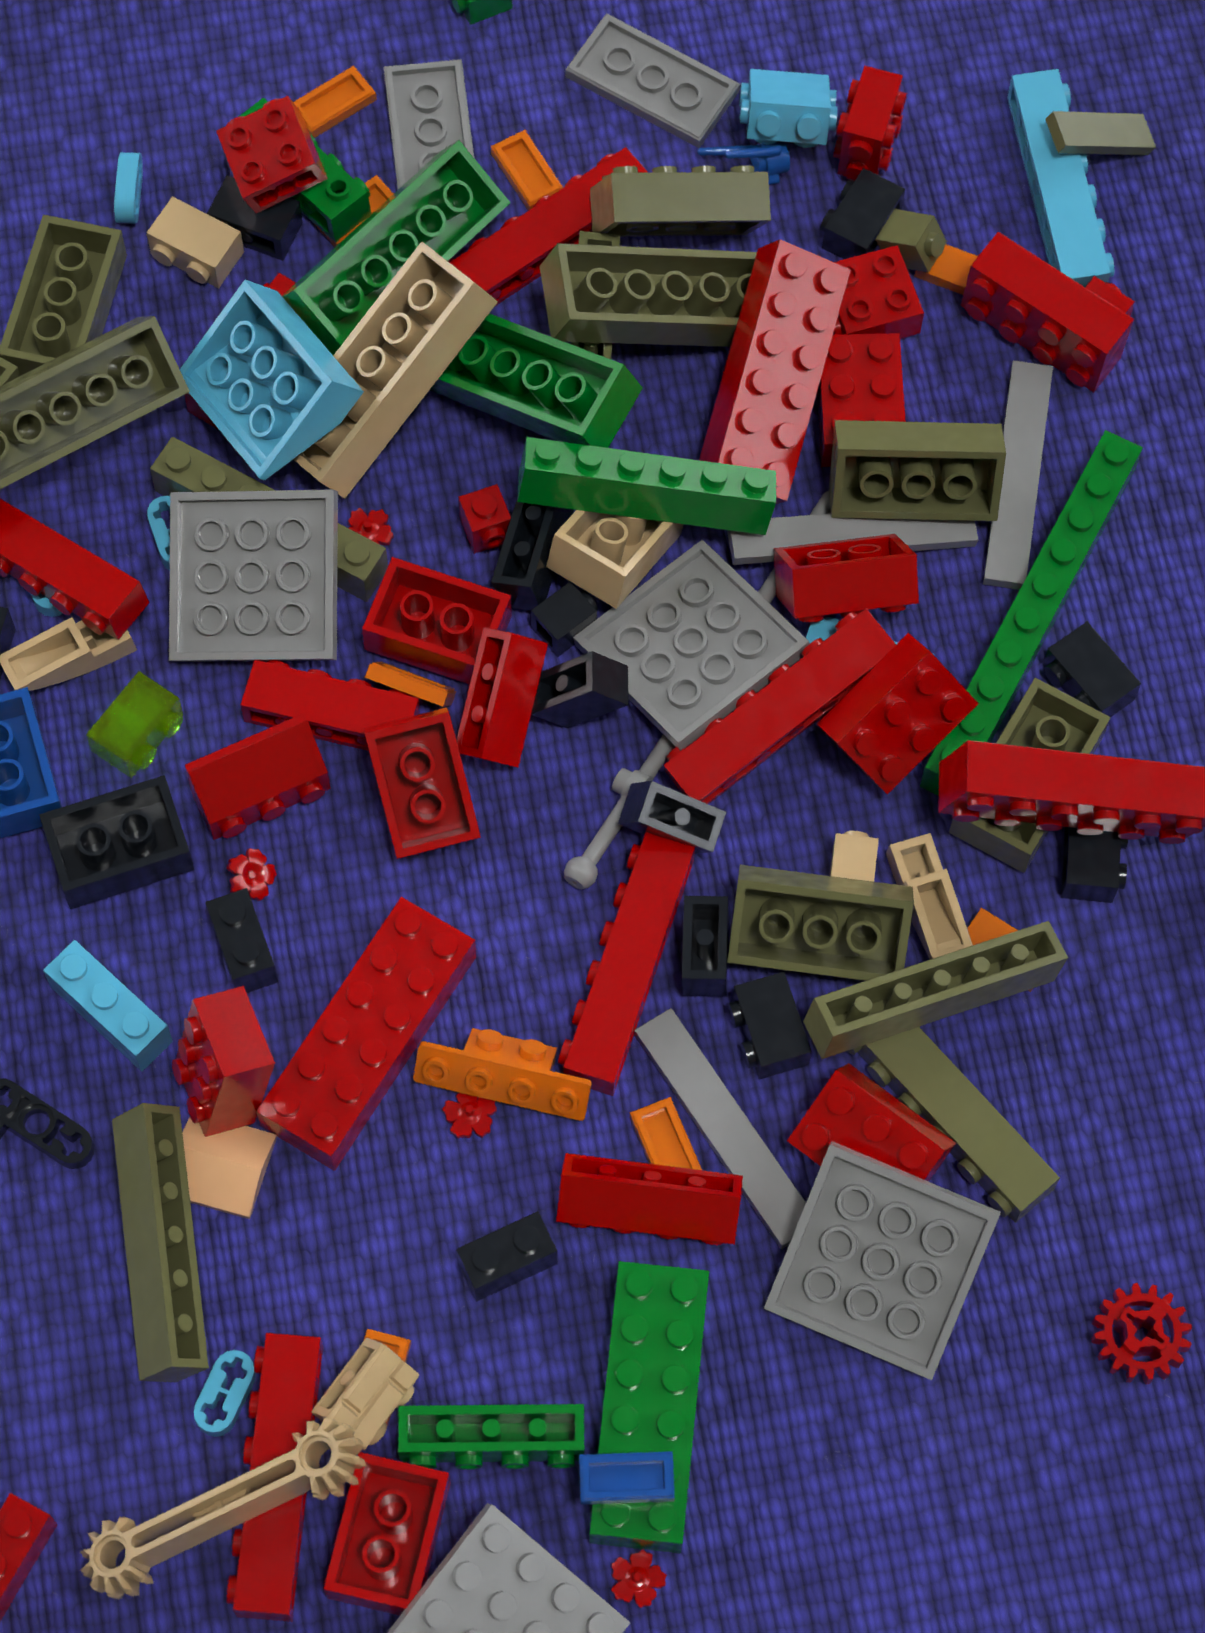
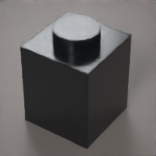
(563, 617)

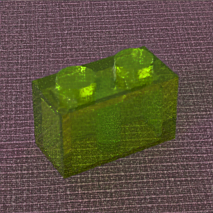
(136, 725)

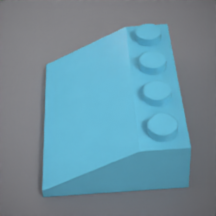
(267, 380)

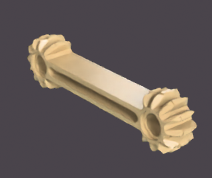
(222, 1508)

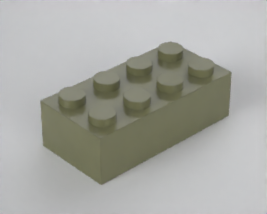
(680, 202)
(63, 291)
(916, 470)
(1045, 721)
(819, 923)

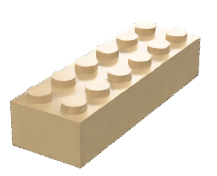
(396, 360)

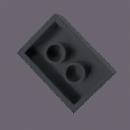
(117, 842)

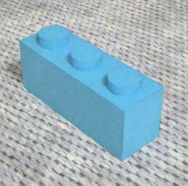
(108, 1005)

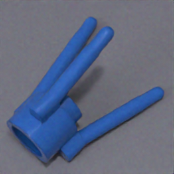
(764, 157)

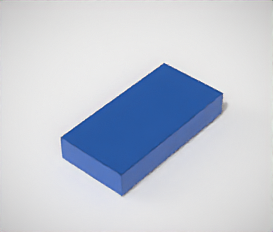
(626, 1478)

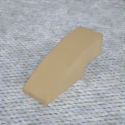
(62, 654)
(935, 906)

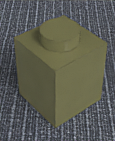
(916, 236)

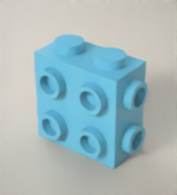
(788, 107)

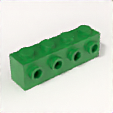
(335, 203)
(491, 1435)

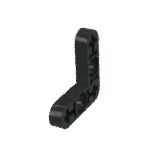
(23, 1106)

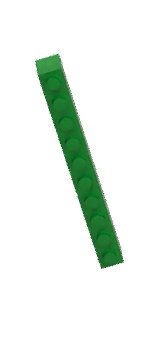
(1041, 597)

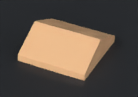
(226, 1167)

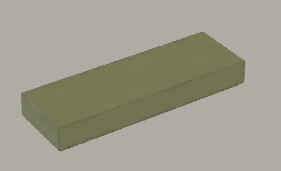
(1100, 133)

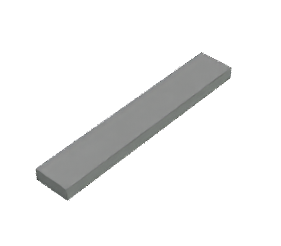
(1024, 440)
(810, 529)
(723, 1124)

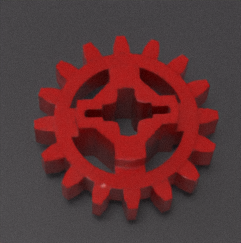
(1154, 1345)

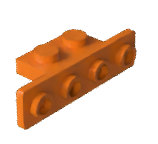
(505, 1072)

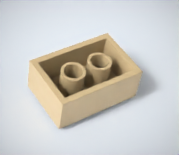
(609, 552)

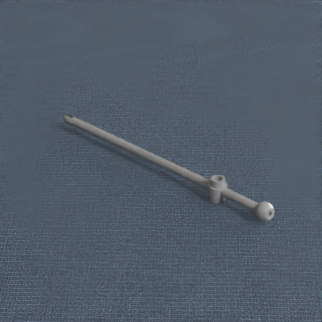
(582, 870)

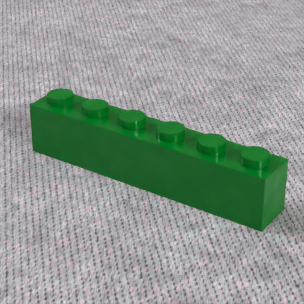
(646, 486)

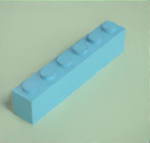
(1058, 181)

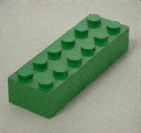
(437, 206)
(540, 383)
(652, 1395)

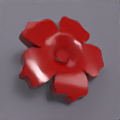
(373, 526)
(251, 873)
(469, 1114)
(637, 1579)

